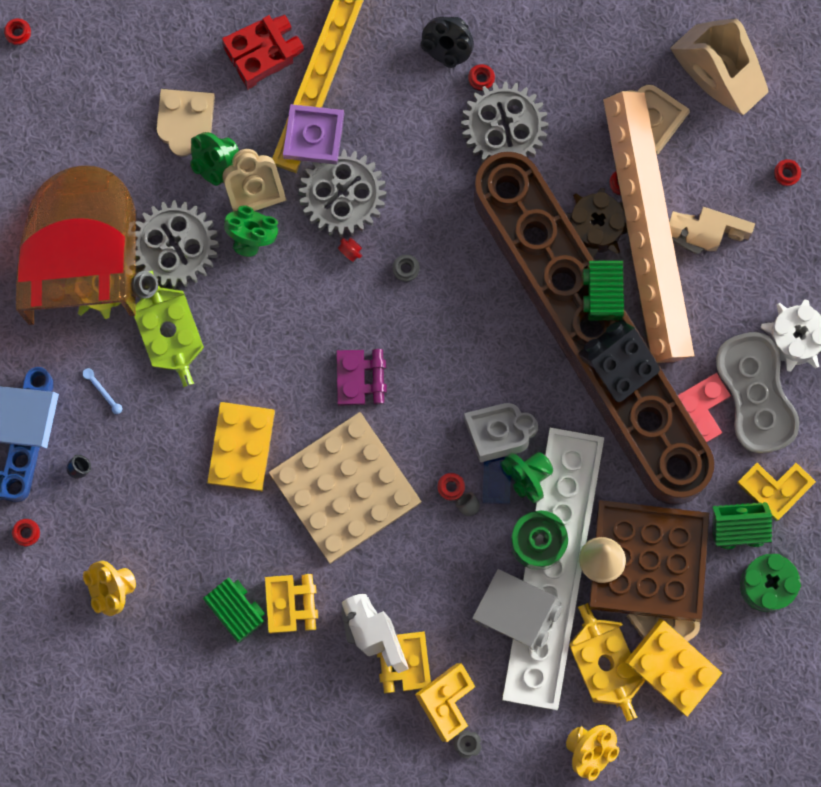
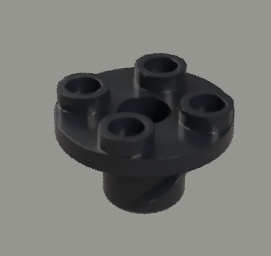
(447, 40)

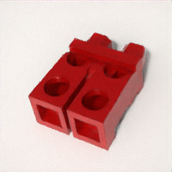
(261, 49)

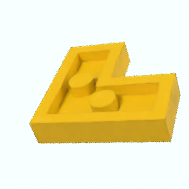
(778, 494)
(439, 701)

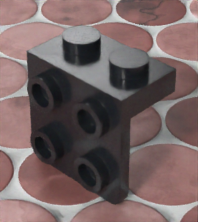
(620, 360)

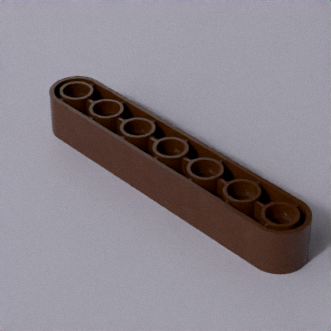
(564, 312)

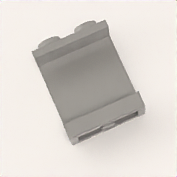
(518, 610)

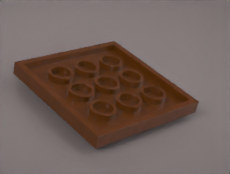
(663, 561)

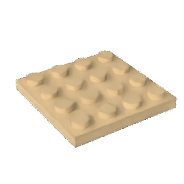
(345, 487)

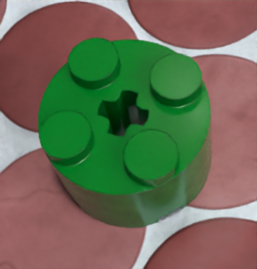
(524, 545)
(773, 598)

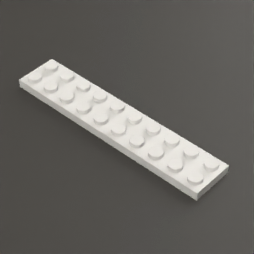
(568, 493)

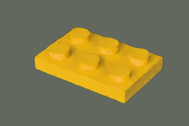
(241, 446)
(673, 667)

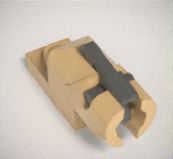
(707, 230)

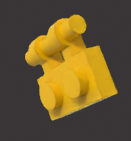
(281, 603)
(416, 657)

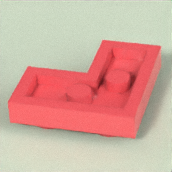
(702, 398)

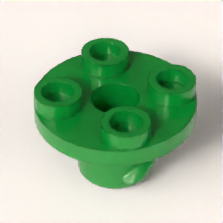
(211, 156)
(250, 230)
(528, 474)

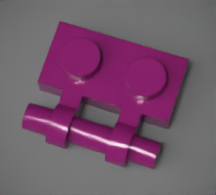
(351, 377)

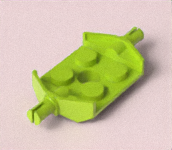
(174, 351)

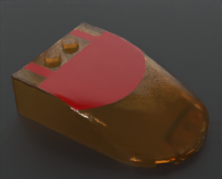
(77, 244)

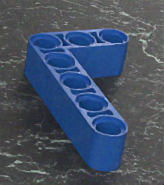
(25, 474)

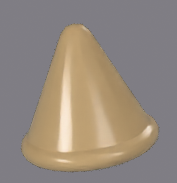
(602, 559)

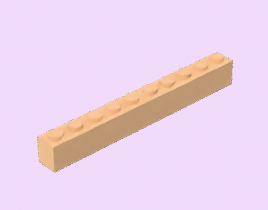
(648, 227)

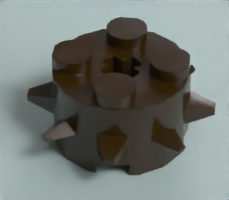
(599, 208)

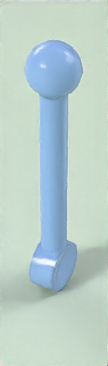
(89, 375)

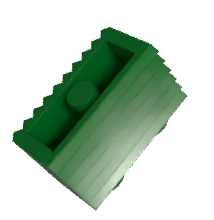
(605, 290)
(742, 525)
(234, 609)

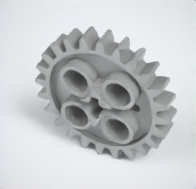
(528, 120)
(359, 209)
(196, 232)

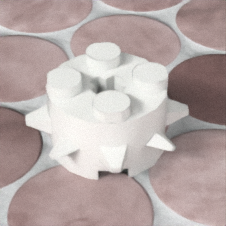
(799, 319)

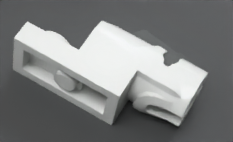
(372, 631)

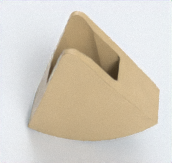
(723, 63)

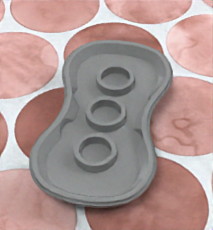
(752, 372)

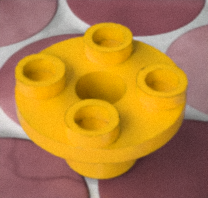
(108, 587)
(592, 750)

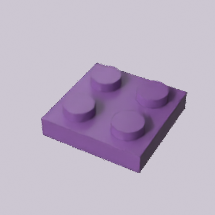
(313, 134)

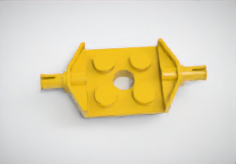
(605, 639)

